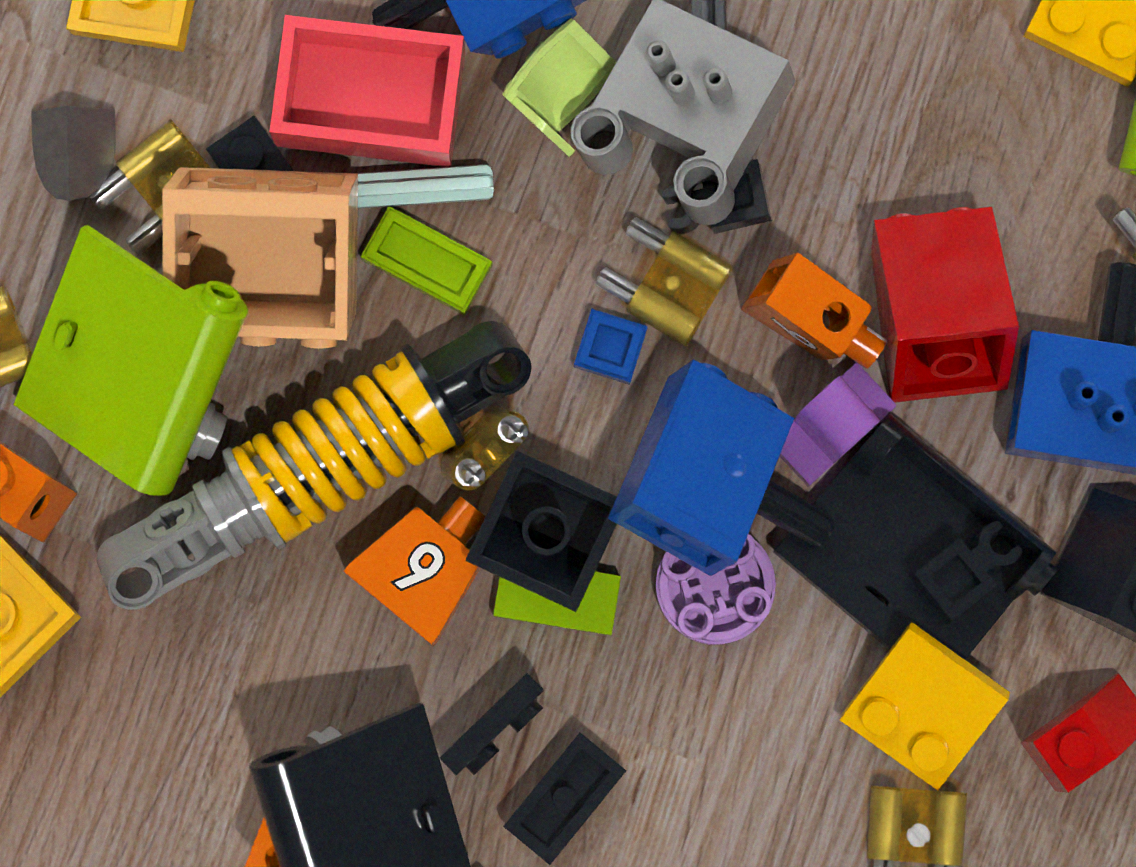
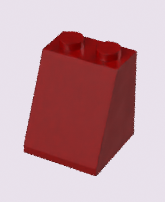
(943, 304)

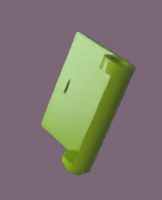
(137, 368)

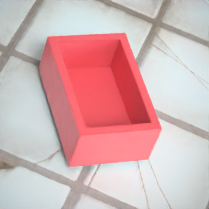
(367, 91)

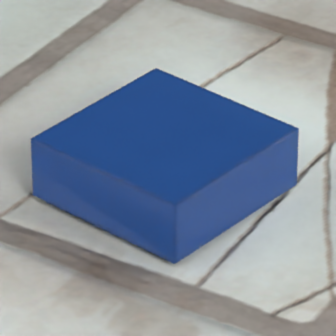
(610, 346)

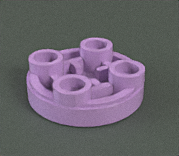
(720, 605)

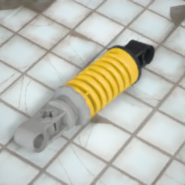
(290, 482)

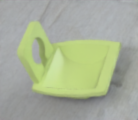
(559, 80)

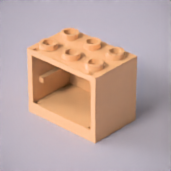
(274, 239)

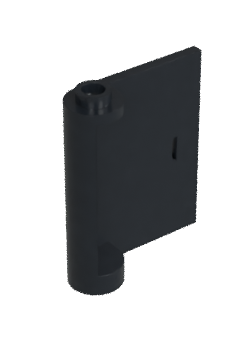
(891, 517)
(362, 799)

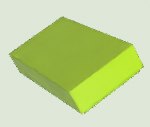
(426, 260)
(593, 615)

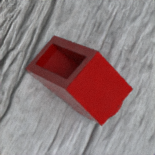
(1085, 735)

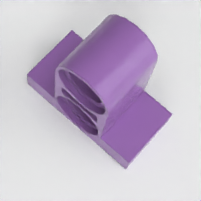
(834, 423)

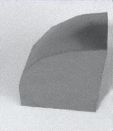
(73, 149)

